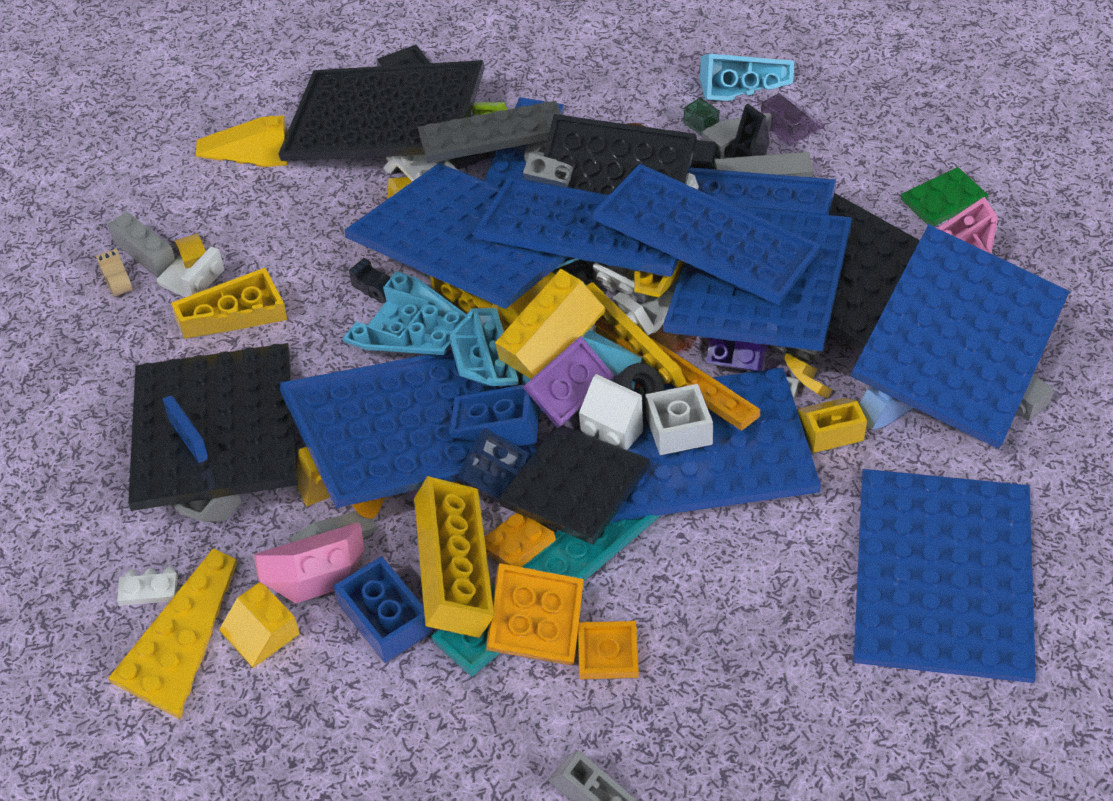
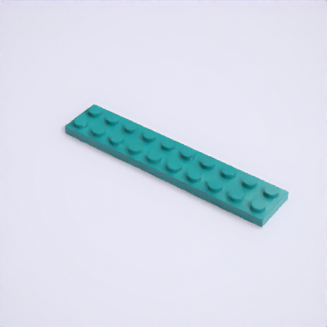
(564, 557)

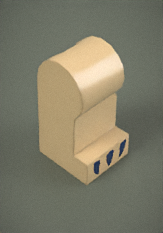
(114, 272)

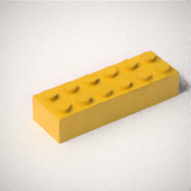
(453, 558)

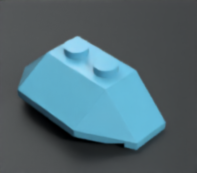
(476, 349)

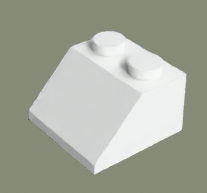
(611, 413)

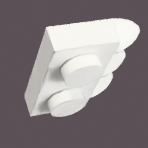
(147, 587)

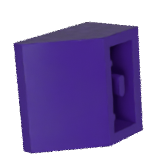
(736, 355)

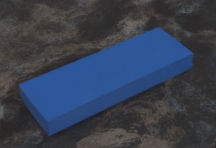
(185, 429)

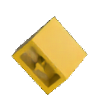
(833, 424)

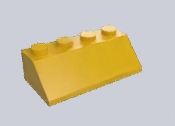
(549, 324)

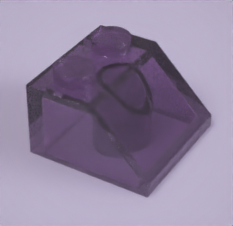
(790, 119)

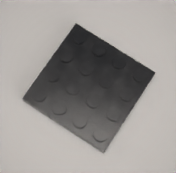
(575, 483)

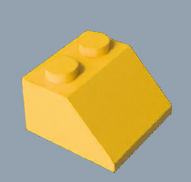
(258, 625)

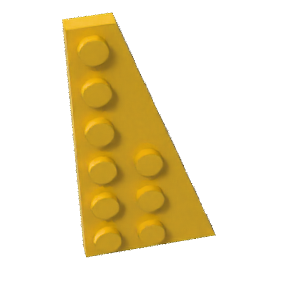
(173, 647)

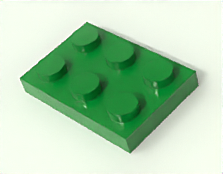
(943, 196)

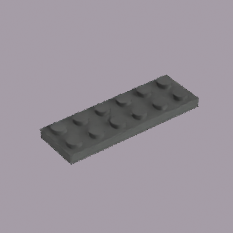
(487, 131)

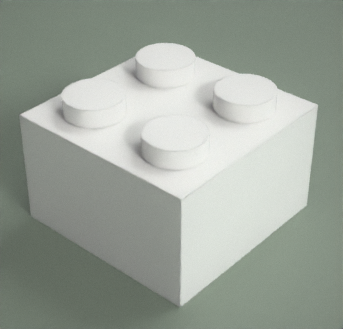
(679, 419)

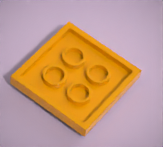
(535, 614)

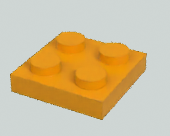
(517, 540)
(608, 650)

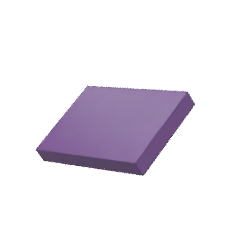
(565, 381)

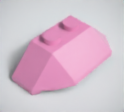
(974, 225)
(311, 564)

